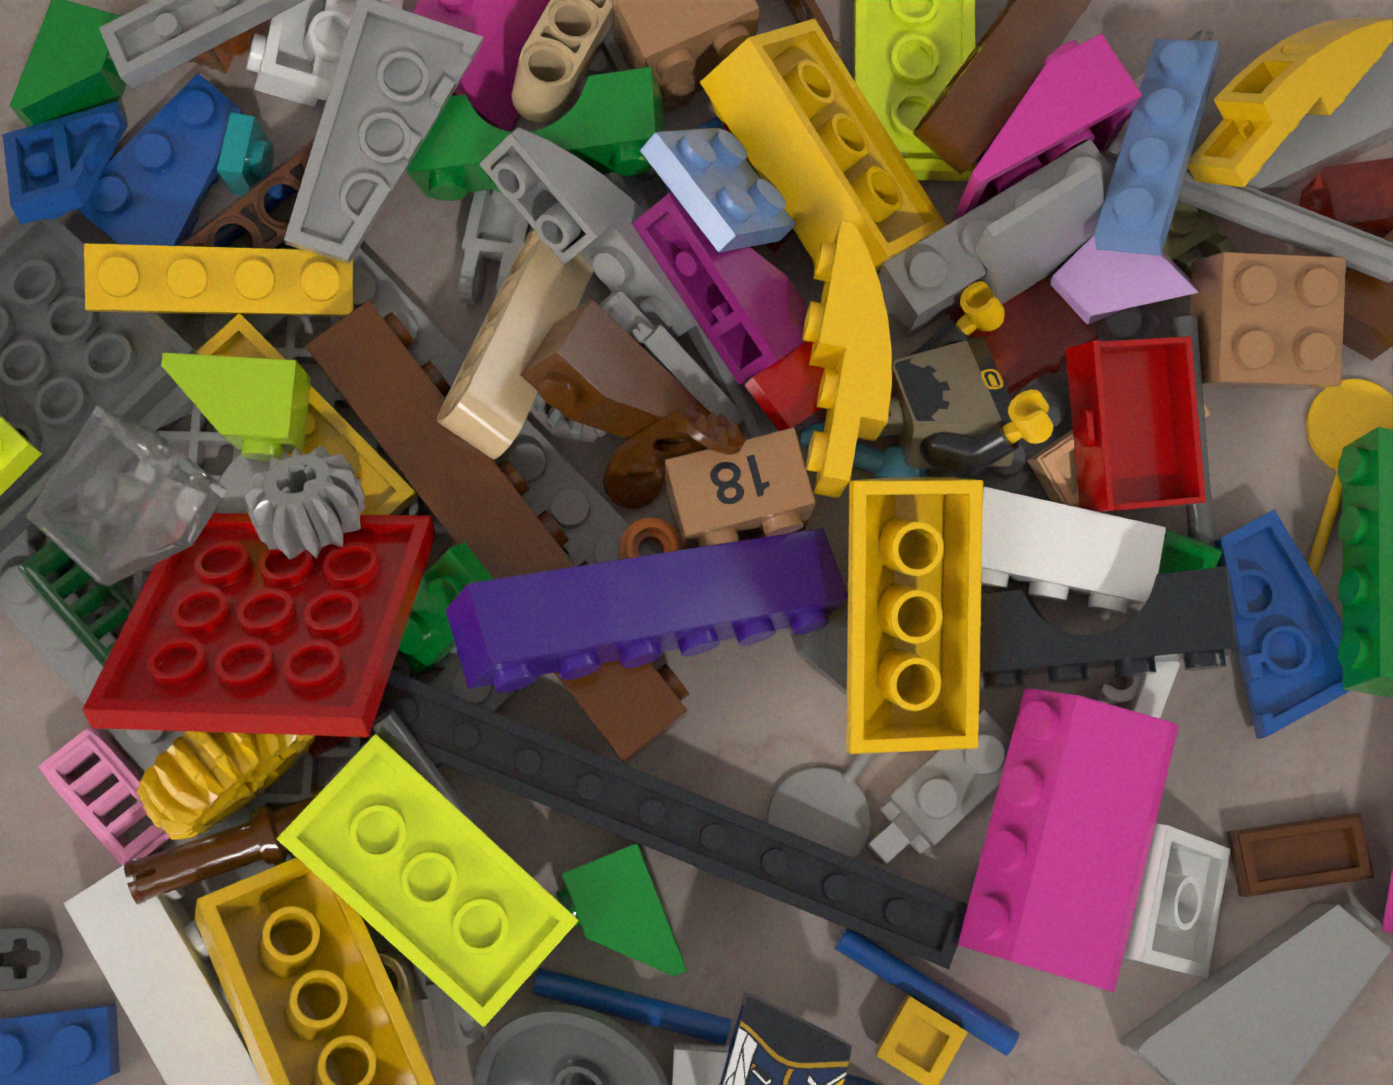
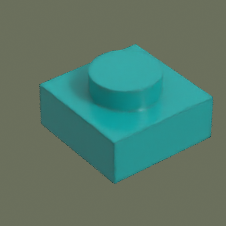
(244, 154)

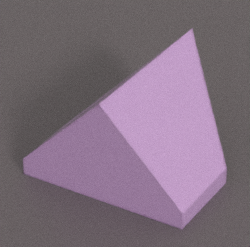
(1110, 281)

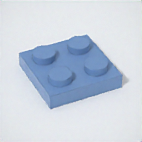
(719, 187)

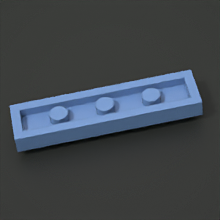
(1157, 147)

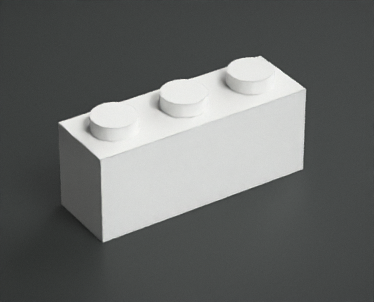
(1068, 551)

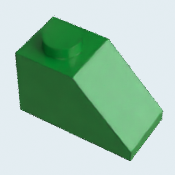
(67, 66)
(622, 909)

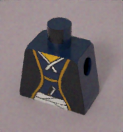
(784, 1049)

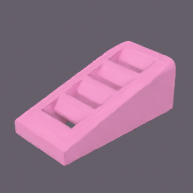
(75, 791)

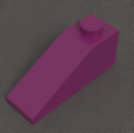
(733, 295)

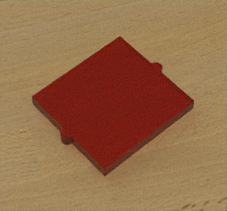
(1033, 334)

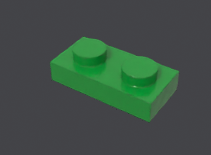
(428, 631)

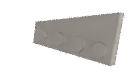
(377, 114)

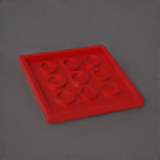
(265, 640)

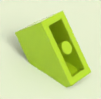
(248, 400)

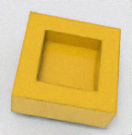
(920, 1042)

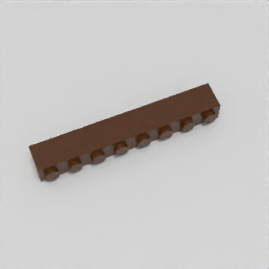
(480, 505)

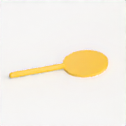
(1333, 422)

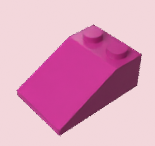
(1074, 99)

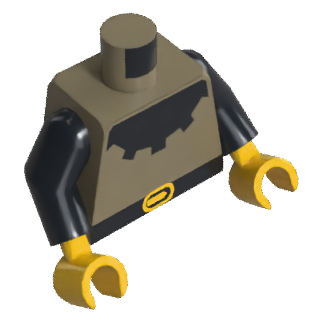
(952, 401)

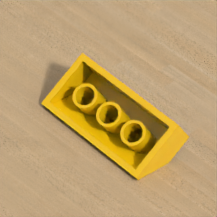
(819, 142)
(914, 614)
(307, 983)

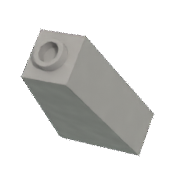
(1326, 141)
(1266, 1006)

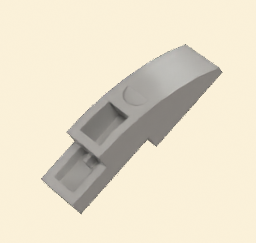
(586, 215)

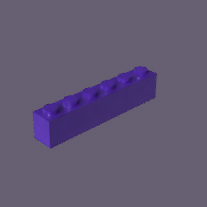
(642, 607)

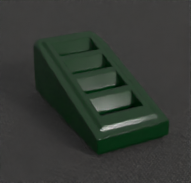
(49, 564)

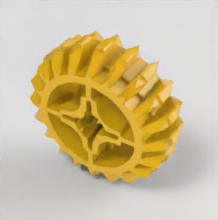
(213, 776)

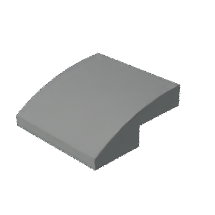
(1041, 233)

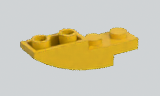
(1277, 89)
(855, 349)

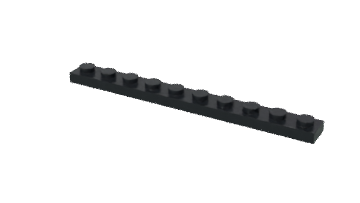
(677, 821)

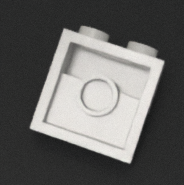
(302, 49)

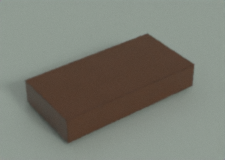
(1300, 854)

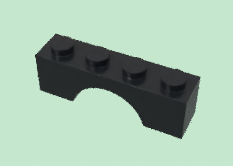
(1183, 619)

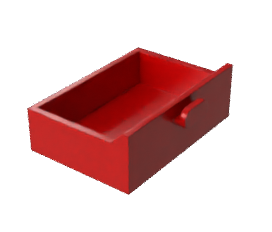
(1135, 424)

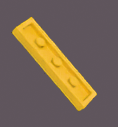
(215, 281)
(383, 487)

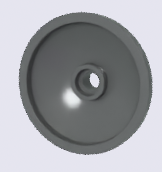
(560, 1045)

